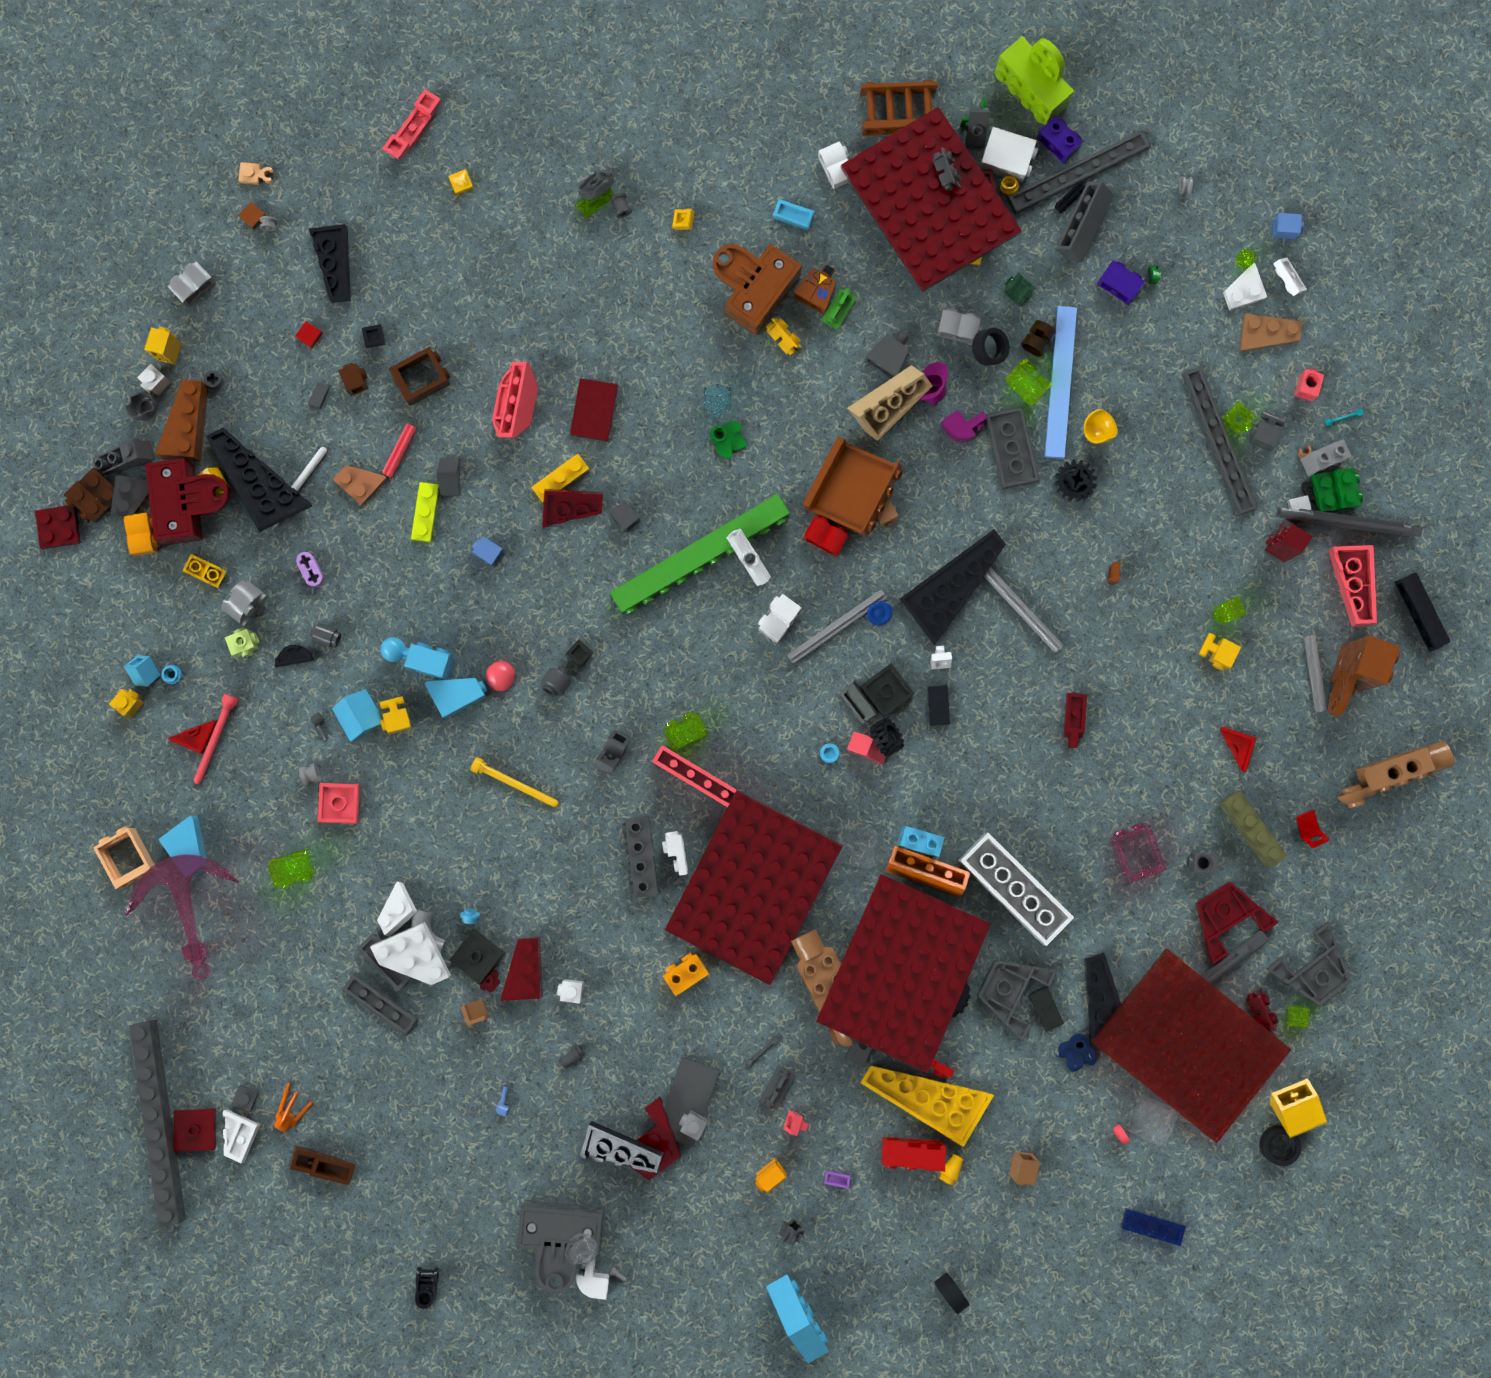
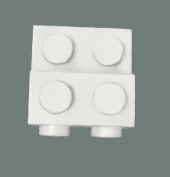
(675, 847)

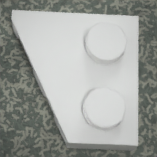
(1245, 289)
(397, 910)

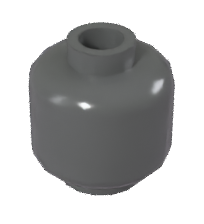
(555, 681)

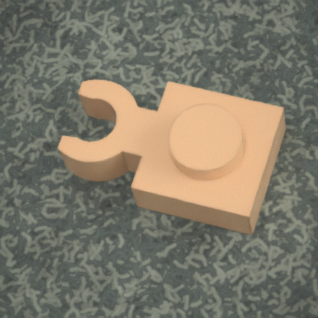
(252, 173)

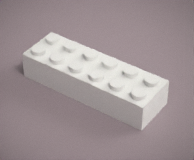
(1016, 889)

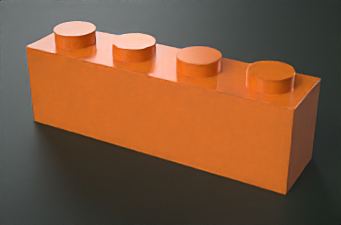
(927, 871)

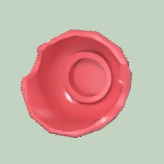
(500, 676)

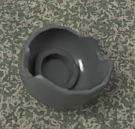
(142, 406)

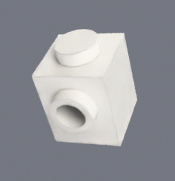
(153, 380)
(571, 991)

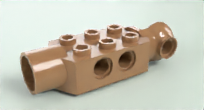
(818, 970)

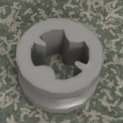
(1186, 185)
(268, 223)

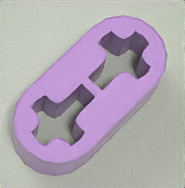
(305, 571)

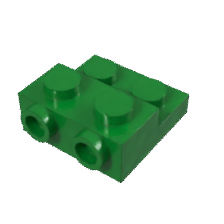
(1337, 490)

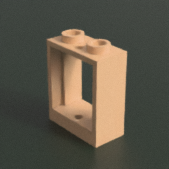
(117, 880)

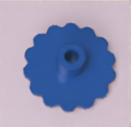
(879, 613)

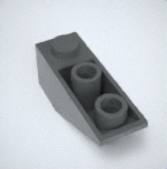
(123, 457)

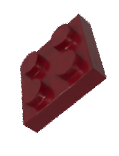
(57, 527)

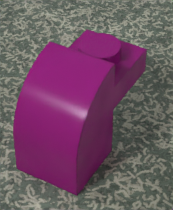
(959, 429)

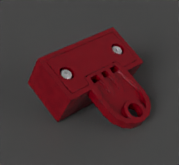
(180, 500)

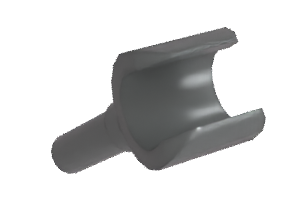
(316, 719)

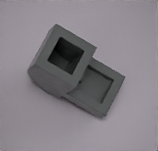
(612, 752)

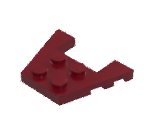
(1222, 911)
(659, 1137)

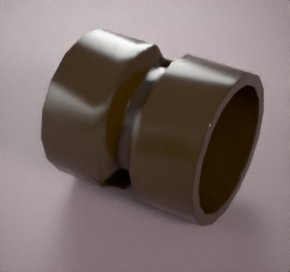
(1039, 337)

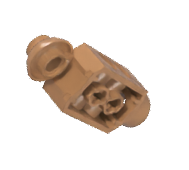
(1397, 771)

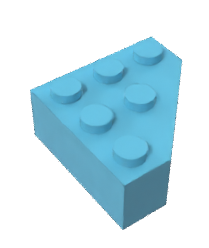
(798, 1319)

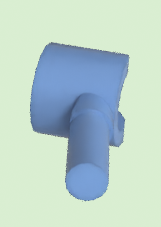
(501, 1108)

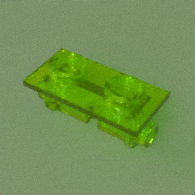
(588, 207)

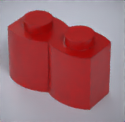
(826, 536)

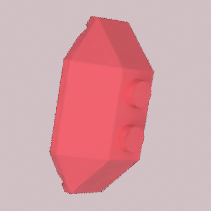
(515, 401)

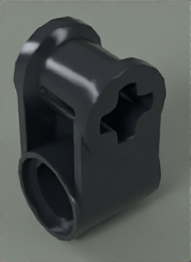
(426, 1283)

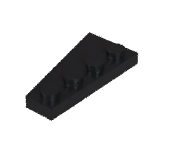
(1101, 992)

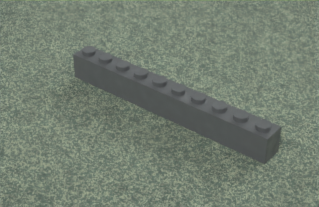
(157, 1123)

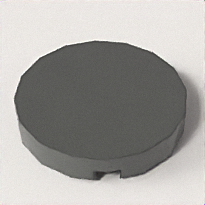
(596, 185)

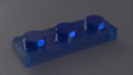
(1153, 1226)

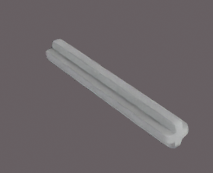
(1315, 673)

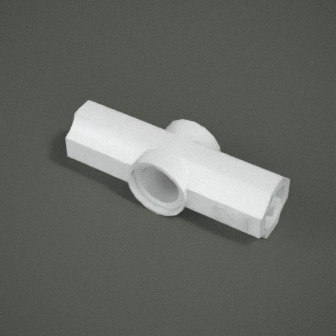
(754, 566)

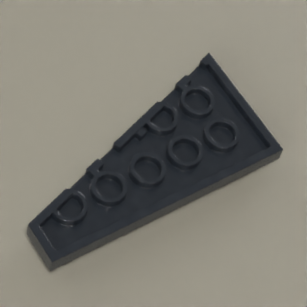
(258, 486)
(944, 593)

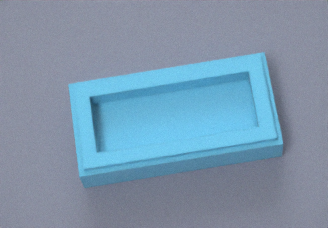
(793, 214)

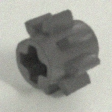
(792, 1231)

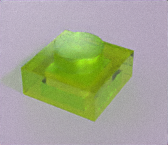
(1297, 1016)

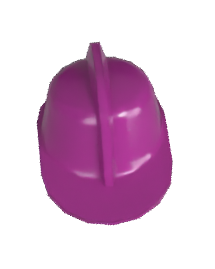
(937, 376)

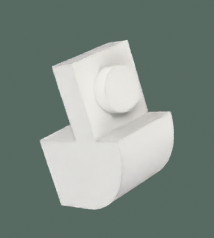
(591, 1283)

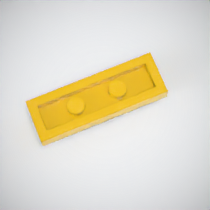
(562, 476)

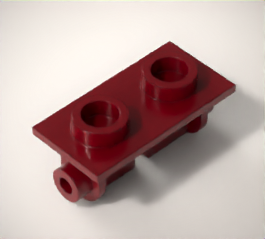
(1261, 1002)

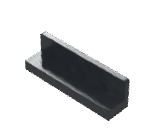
(1422, 612)

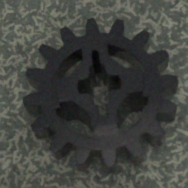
(1083, 482)

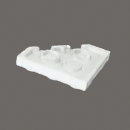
(413, 955)

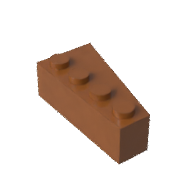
(185, 423)

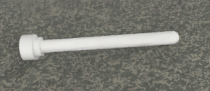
(309, 469)

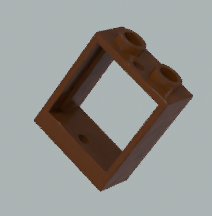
(412, 398)

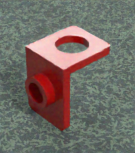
(1309, 828)

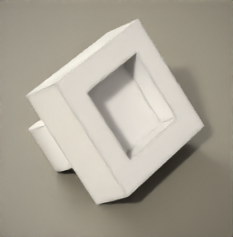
(941, 659)

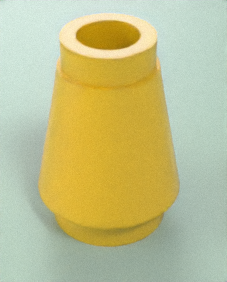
(952, 1170)

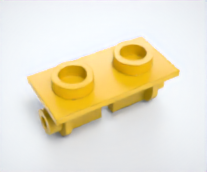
(779, 329)

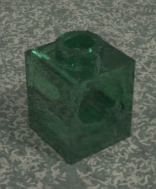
(1018, 289)

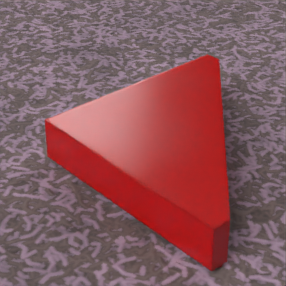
(196, 737)
(1240, 746)

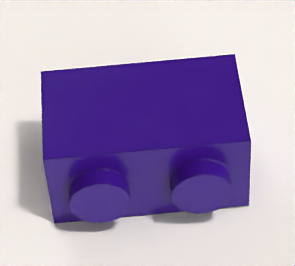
(1121, 282)

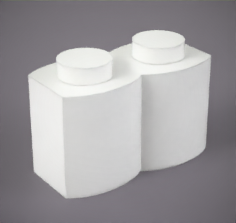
(831, 160)

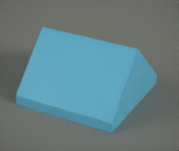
(357, 714)

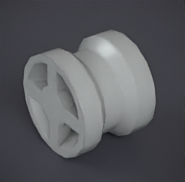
(309, 774)

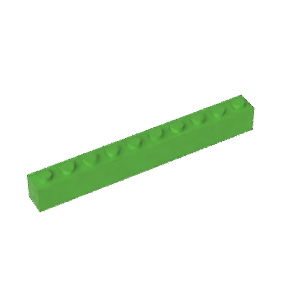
(698, 555)

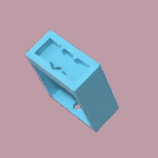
(927, 844)

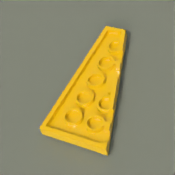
(940, 1105)

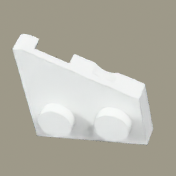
(238, 1136)

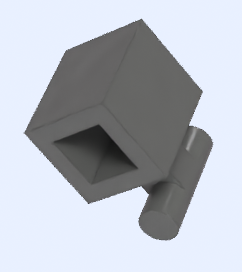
(1266, 434)

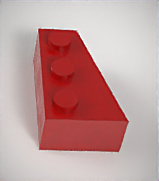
(913, 1153)

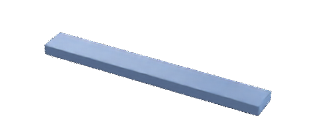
(1061, 382)

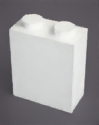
(1009, 154)

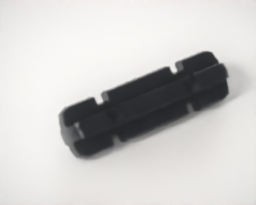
(1070, 197)

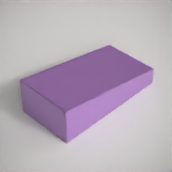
(837, 1179)

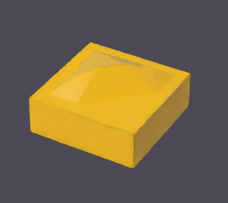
(461, 182)
(683, 219)

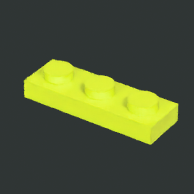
(425, 512)

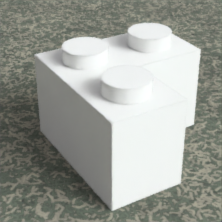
(780, 618)

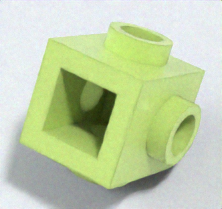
(242, 643)

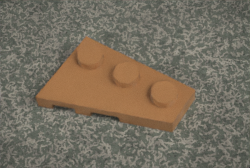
(1268, 331)

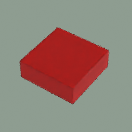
(308, 334)

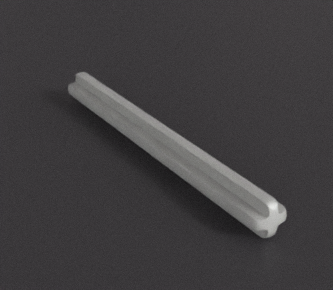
(1023, 610)
(835, 627)

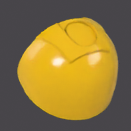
(1100, 427)

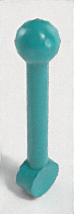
(1359, 412)

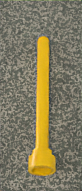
(481, 767)

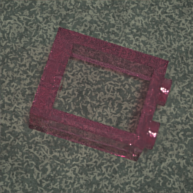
(1144, 872)

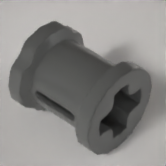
(620, 205)

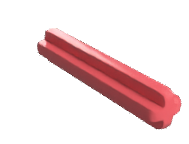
(399, 450)

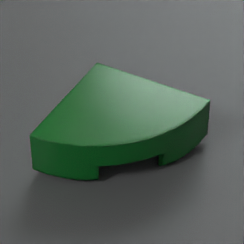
(1154, 274)

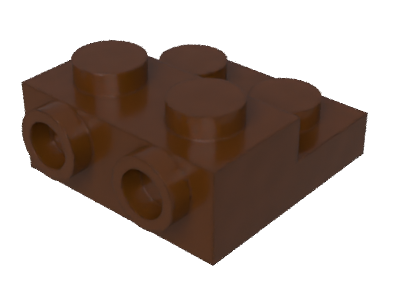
(91, 496)

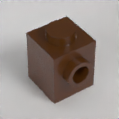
(353, 378)

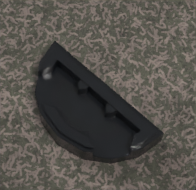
(293, 655)

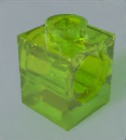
(1240, 410)
(1228, 611)

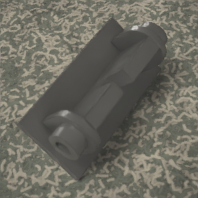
(944, 162)
(777, 1088)

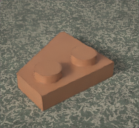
(359, 483)

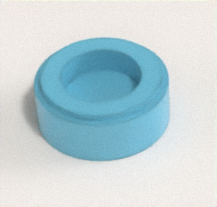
(829, 753)

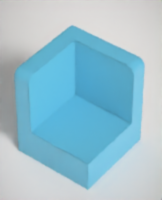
(142, 670)

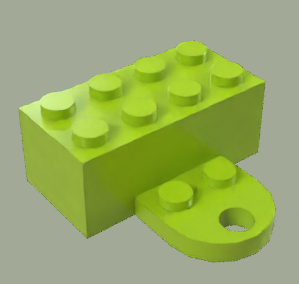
(1035, 77)

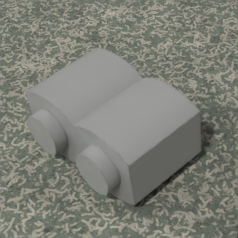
(191, 283)
(958, 326)

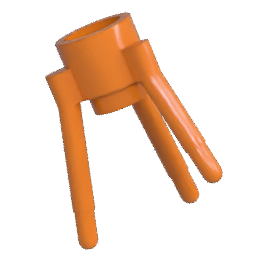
(284, 1119)

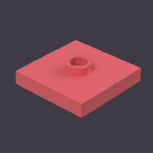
(338, 803)

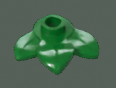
(731, 438)

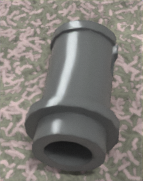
(572, 1056)

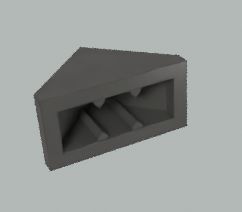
(449, 476)

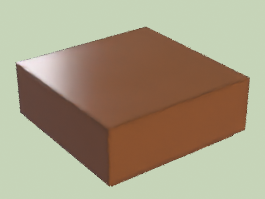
(251, 215)
(1114, 573)

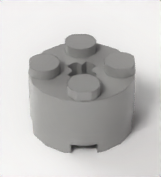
(245, 602)

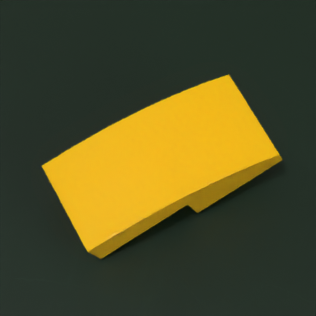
(204, 571)

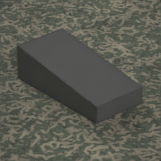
(318, 396)

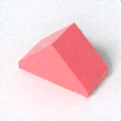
(863, 746)

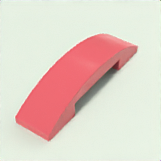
(414, 126)

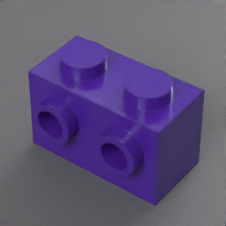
(1059, 139)

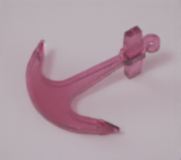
(176, 875)

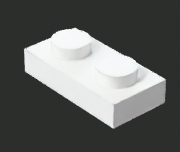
(1286, 271)

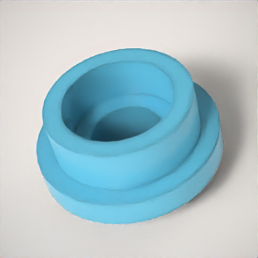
(166, 671)
(470, 916)

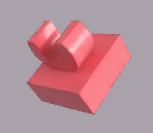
(795, 1123)

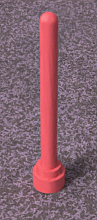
(228, 704)

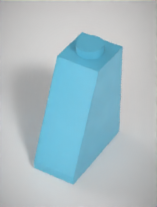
(455, 694)
(185, 839)

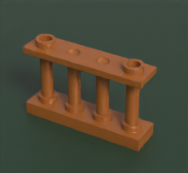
(891, 124)

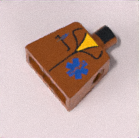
(816, 289)

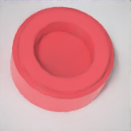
(1121, 1135)

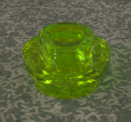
(1245, 258)

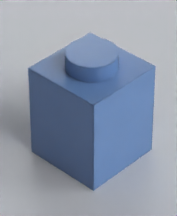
(1287, 226)
(487, 551)

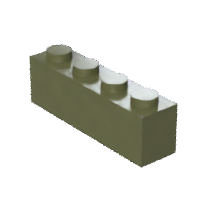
(1252, 829)

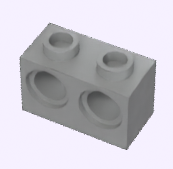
(1326, 457)

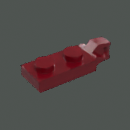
(1074, 718)

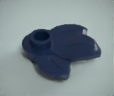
(1077, 1055)

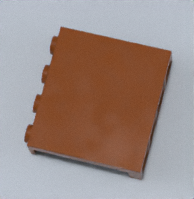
(852, 487)

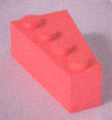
(1356, 582)

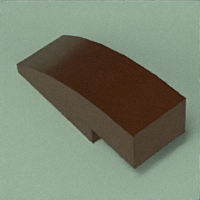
(321, 1165)

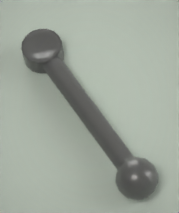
(750, 1062)

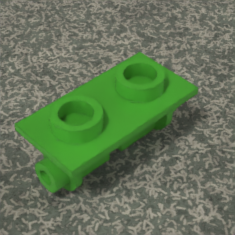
(839, 308)

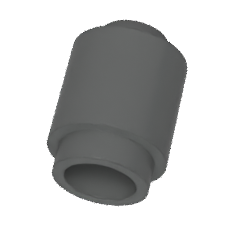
(325, 635)

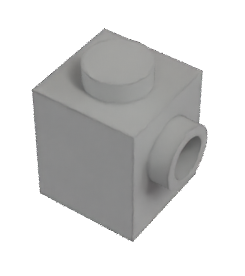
(693, 1124)

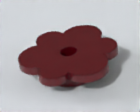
(491, 986)

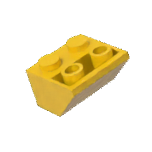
(1298, 1108)

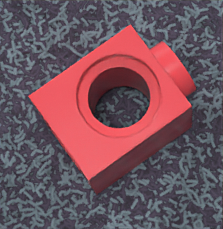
(1303, 390)

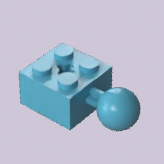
(419, 657)

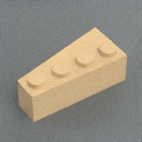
(890, 401)

